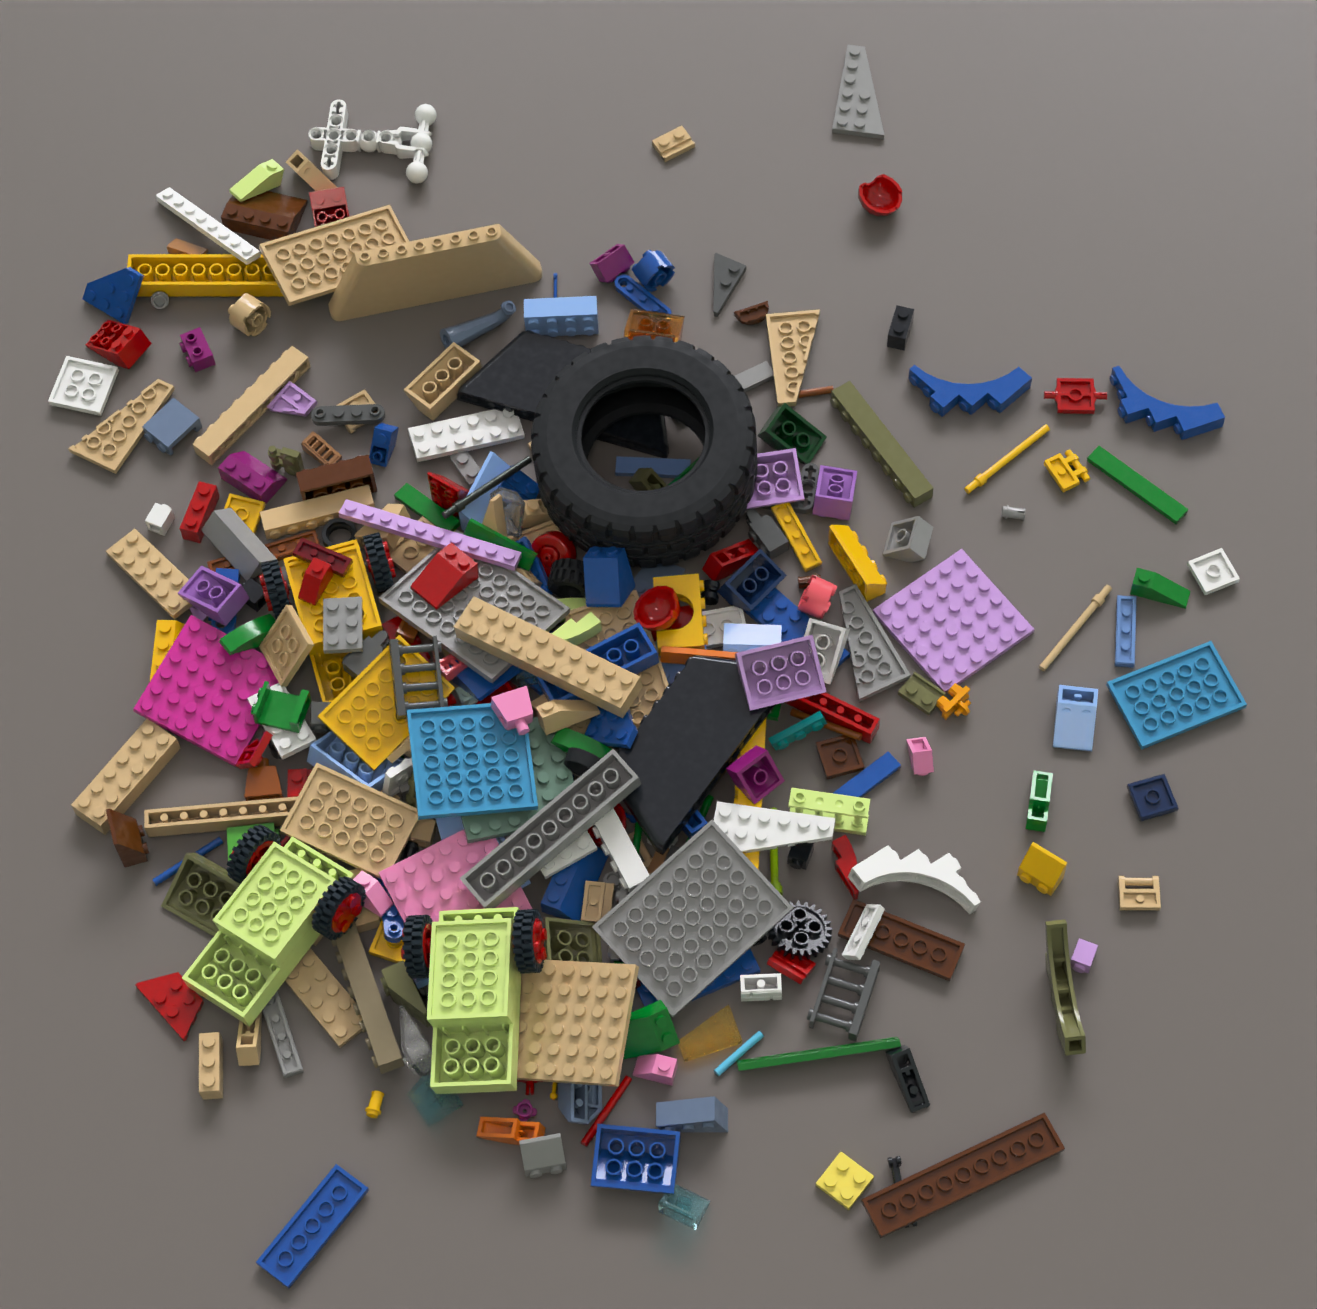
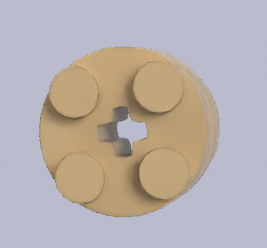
(249, 315)

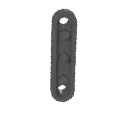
(348, 414)

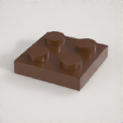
(839, 756)

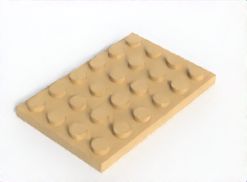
(350, 821)

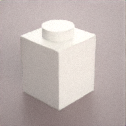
(160, 519)

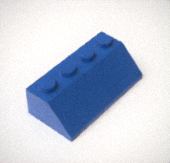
(567, 887)

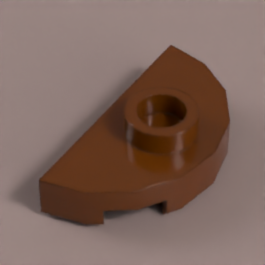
(752, 314)

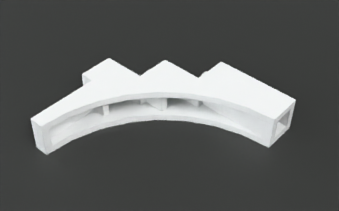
(915, 868)

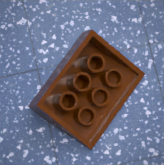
(264, 215)

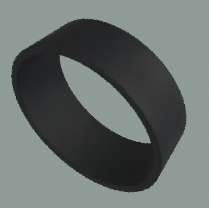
(579, 760)

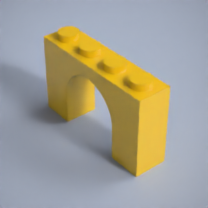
(688, 590)

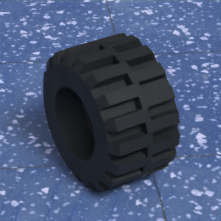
(567, 578)

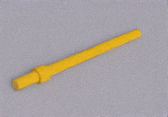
(981, 479)

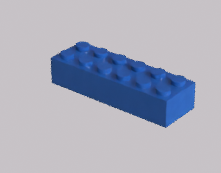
(626, 649)

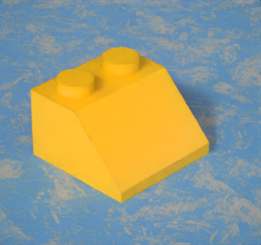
(1042, 869)

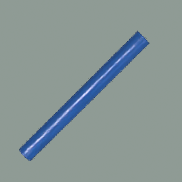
(173, 870)

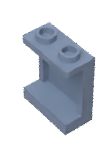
(170, 426)

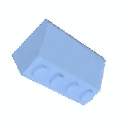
(476, 509)

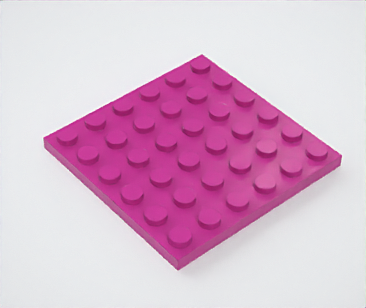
(205, 691)

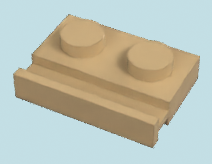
(673, 143)
(597, 900)

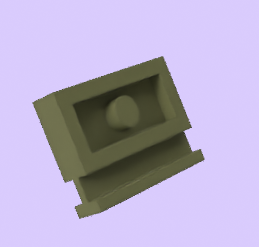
(921, 693)

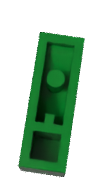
(1158, 588)

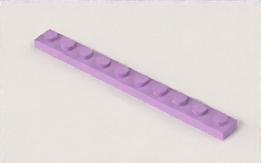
(429, 534)

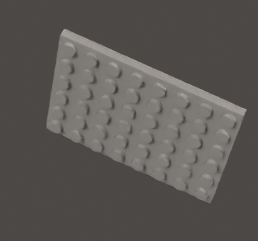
(496, 586)
(693, 917)

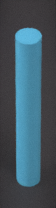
(738, 1053)

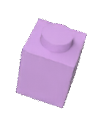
(1083, 956)

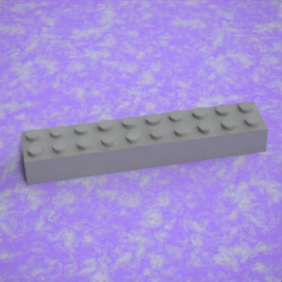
(551, 830)

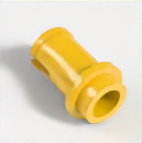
(373, 1108)

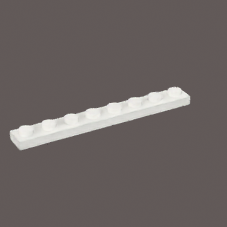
(208, 226)

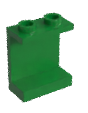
(281, 709)

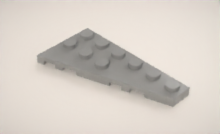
(857, 103)
(871, 652)

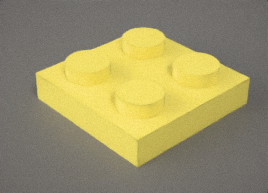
(844, 1180)

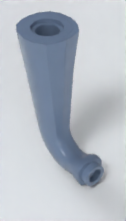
(472, 329)

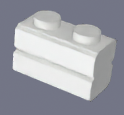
(760, 987)

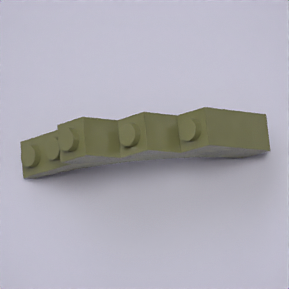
(1062, 990)

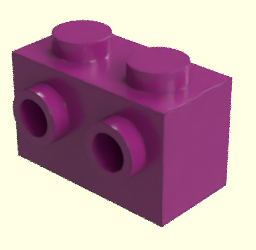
(612, 263)
(197, 350)

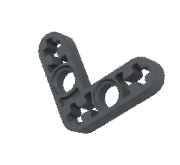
(798, 506)

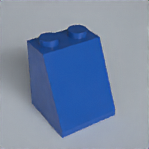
(607, 577)

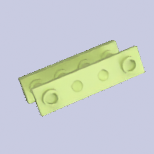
(849, 811)

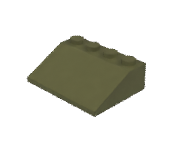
(199, 892)
(571, 940)

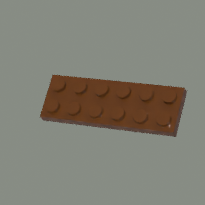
(908, 942)

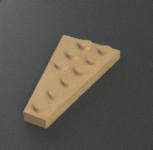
(790, 344)
(121, 431)

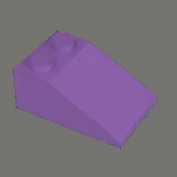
(834, 492)
(214, 595)

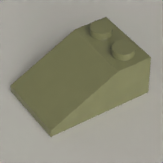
(403, 991)

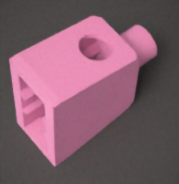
(514, 709)

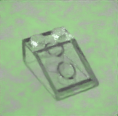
(414, 1045)

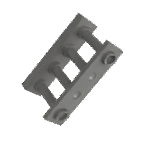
(400, 669)
(863, 990)

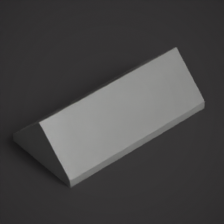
(237, 542)

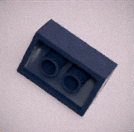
(752, 582)

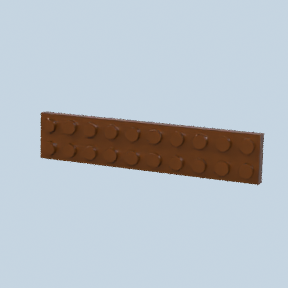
(962, 1175)

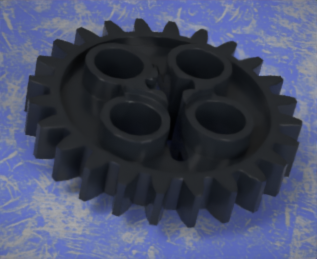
(811, 940)

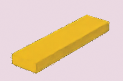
(796, 536)

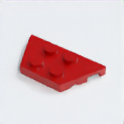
(173, 1001)

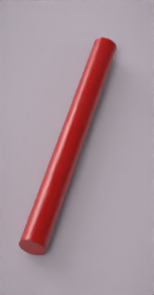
(606, 1110)

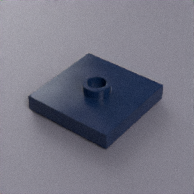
(1152, 797)

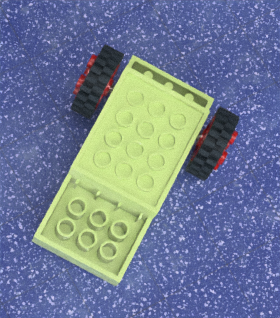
(271, 920)
(474, 991)

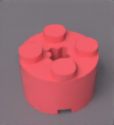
(816, 597)

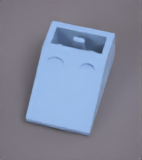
(1075, 718)

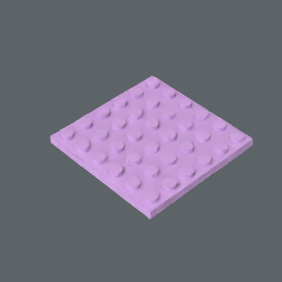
(953, 621)

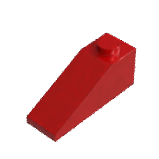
(728, 560)

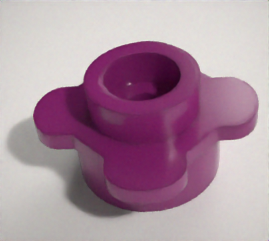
(525, 1104)

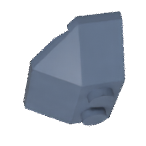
(579, 1102)

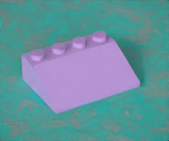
(777, 479)
(780, 672)

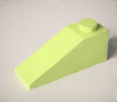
(259, 180)

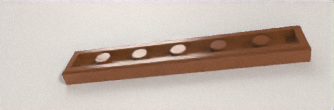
(280, 549)

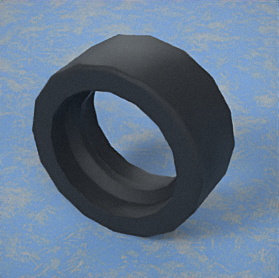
(334, 524)

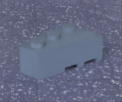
(692, 1115)

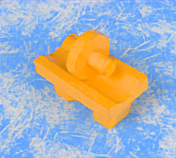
(957, 705)

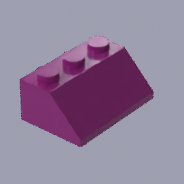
(251, 476)

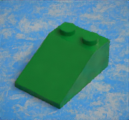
(650, 1031)

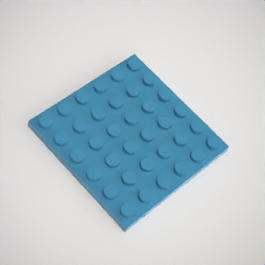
(468, 763)

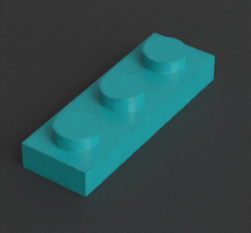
(797, 731)

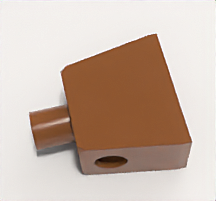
(263, 782)

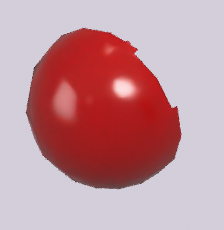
(880, 196)
(657, 608)

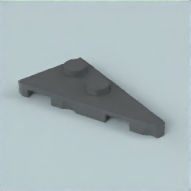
(726, 277)

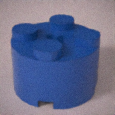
(653, 270)

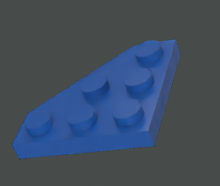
(115, 293)
(612, 729)

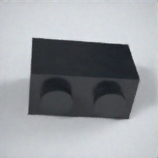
(900, 327)

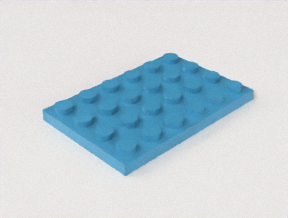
(1176, 695)

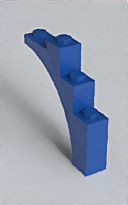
(970, 397)
(1186, 420)

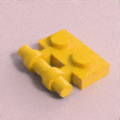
(1063, 474)

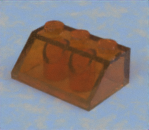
(654, 324)

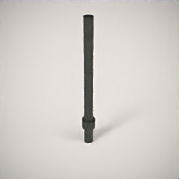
(459, 505)

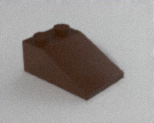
(127, 838)

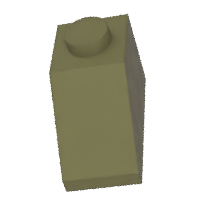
(646, 479)

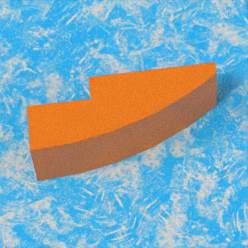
(508, 1130)

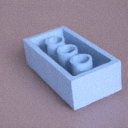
(562, 316)

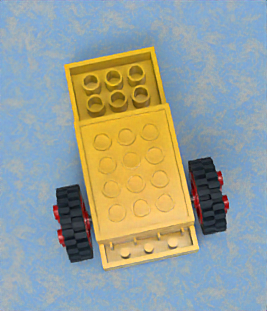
(329, 667)

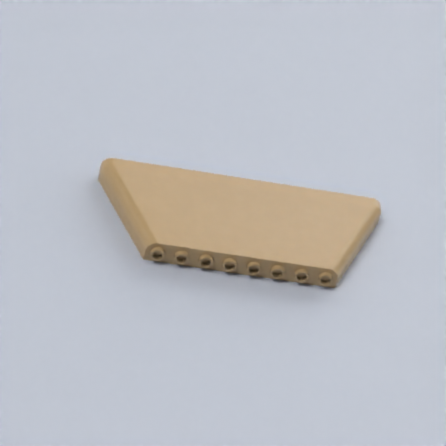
(432, 271)

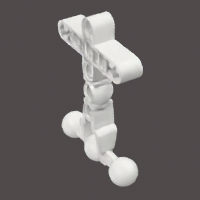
(339, 139)

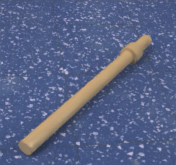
(1096, 601)

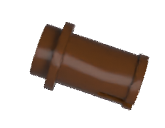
(803, 581)

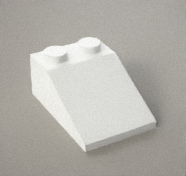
(829, 644)

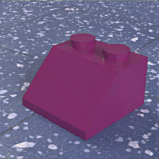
(755, 774)

